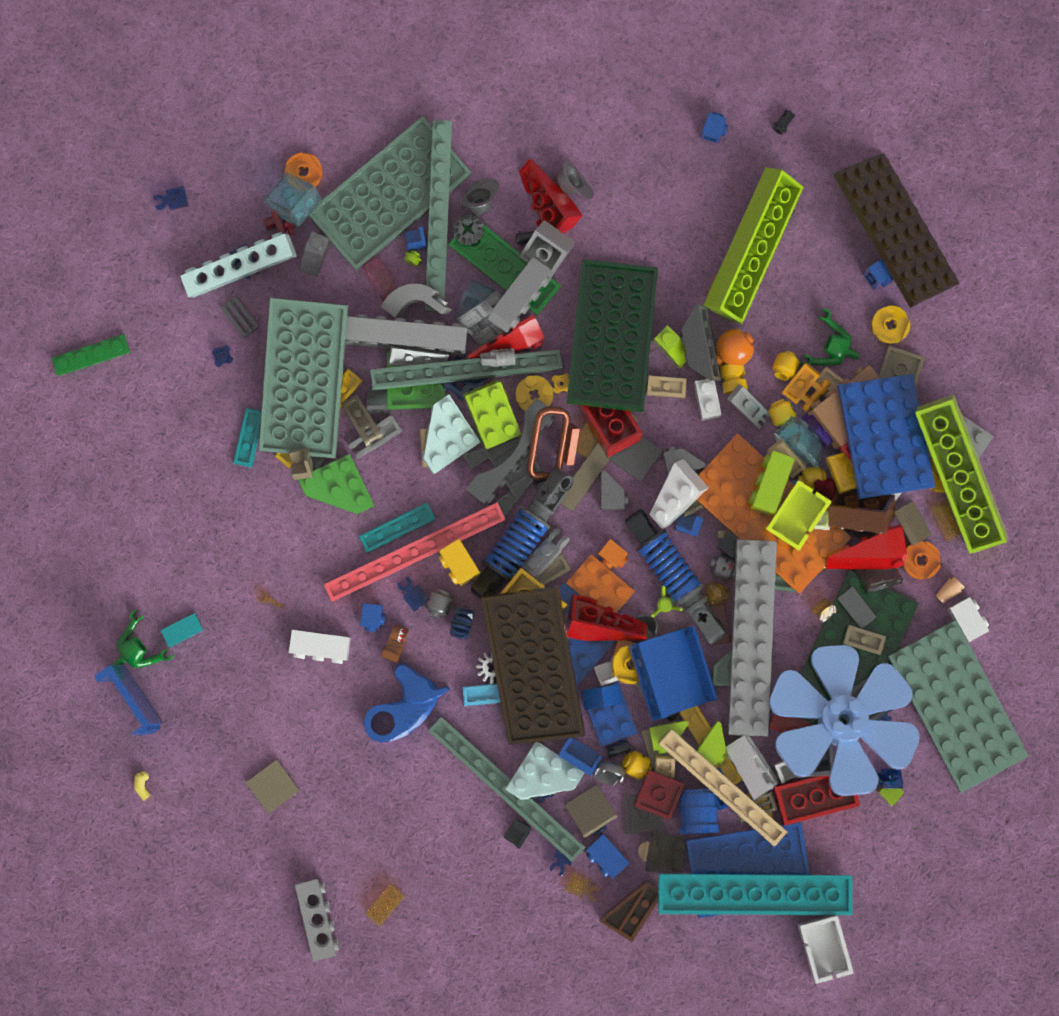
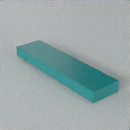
(397, 527)

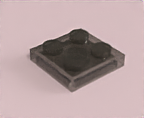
(666, 853)

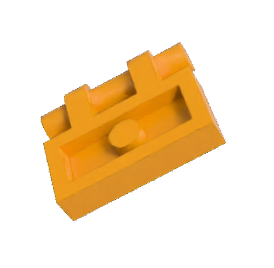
(802, 382)

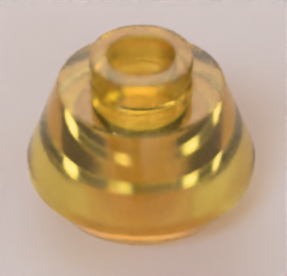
(716, 593)

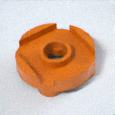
(305, 161)
(932, 560)

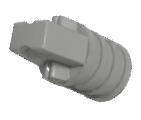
(498, 358)

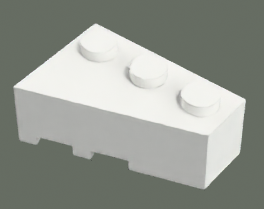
(677, 494)
(751, 766)

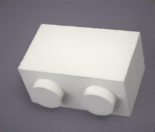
(707, 399)
(969, 618)

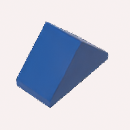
(602, 696)

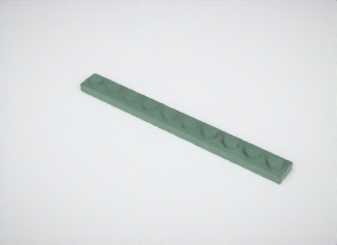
(438, 207)
(462, 370)
(498, 782)

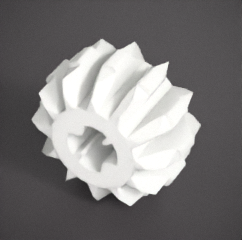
(486, 668)

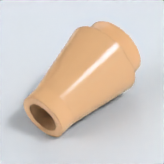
(950, 589)

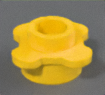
(561, 378)

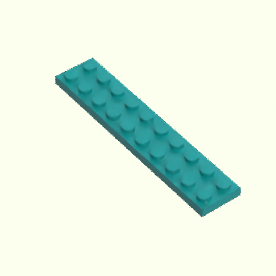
(754, 894)

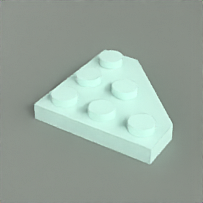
(447, 435)
(543, 774)

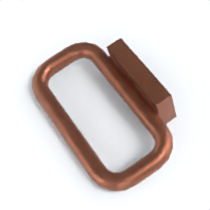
(566, 446)

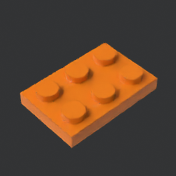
(601, 584)

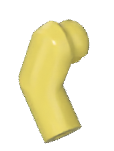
(139, 784)

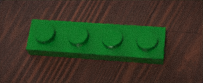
(91, 355)

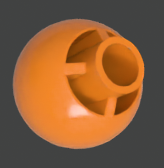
(734, 347)

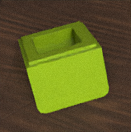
(891, 795)

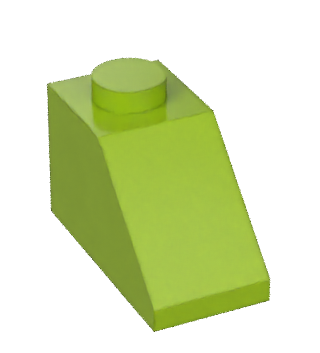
(671, 345)
(659, 732)
(713, 745)

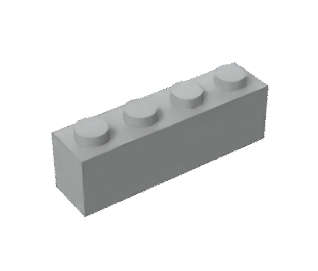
(520, 294)

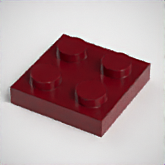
(659, 794)

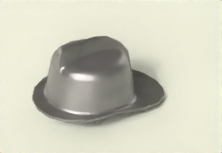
(572, 181)
(480, 196)

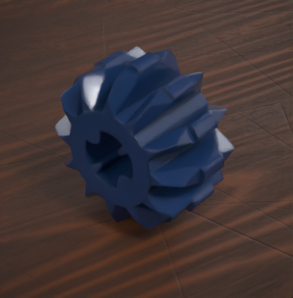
(461, 623)

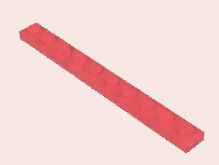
(414, 552)

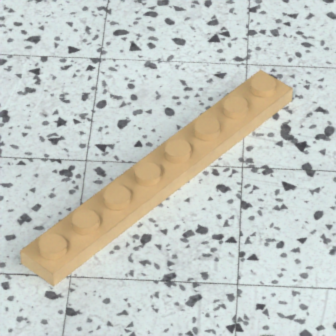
(722, 787)

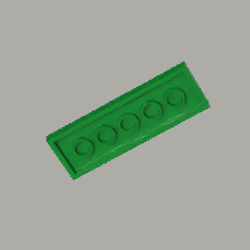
(501, 264)

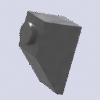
(314, 254)
(377, 401)
(674, 454)
(612, 494)

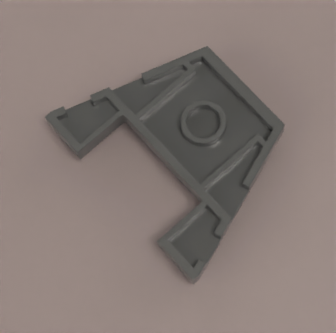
(517, 481)

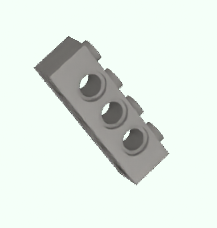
(318, 950)

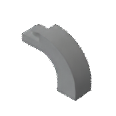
(405, 296)

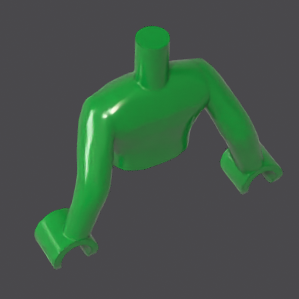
(836, 345)
(133, 649)

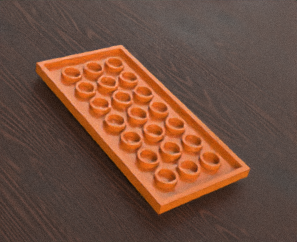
(730, 484)

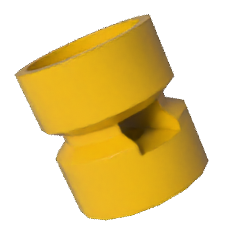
(732, 377)

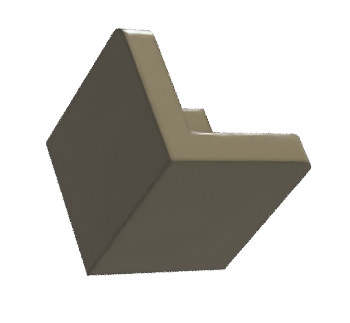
(302, 464)

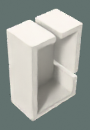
(825, 948)

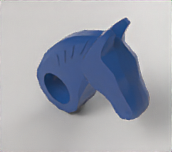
(418, 701)

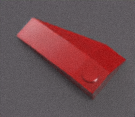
(549, 199)
(522, 337)
(878, 553)
(596, 623)

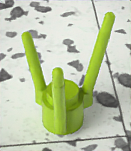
(665, 604)

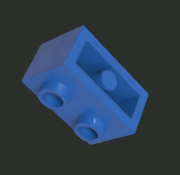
(878, 275)

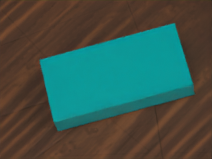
(182, 630)

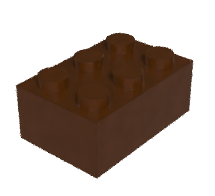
(863, 514)

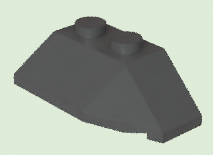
(700, 344)

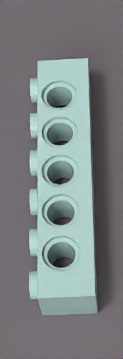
(284, 252)

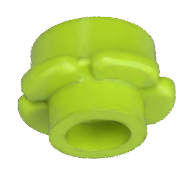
(412, 256)

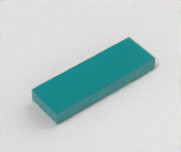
(248, 438)

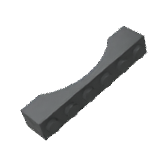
(486, 483)

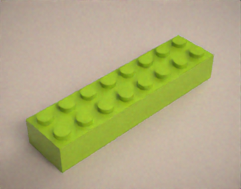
(753, 245)
(961, 474)

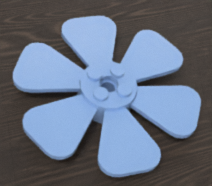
(805, 746)

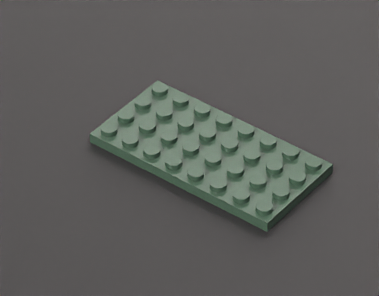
(383, 196)
(303, 376)
(958, 706)

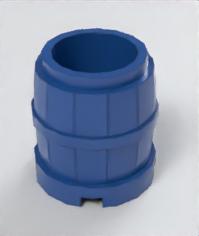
(698, 812)

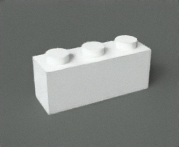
(319, 646)

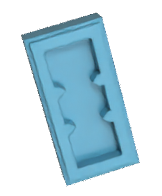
(481, 694)

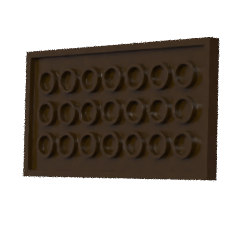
(896, 229)
(533, 665)

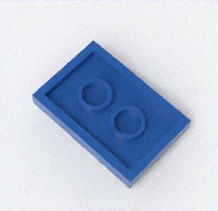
(612, 721)

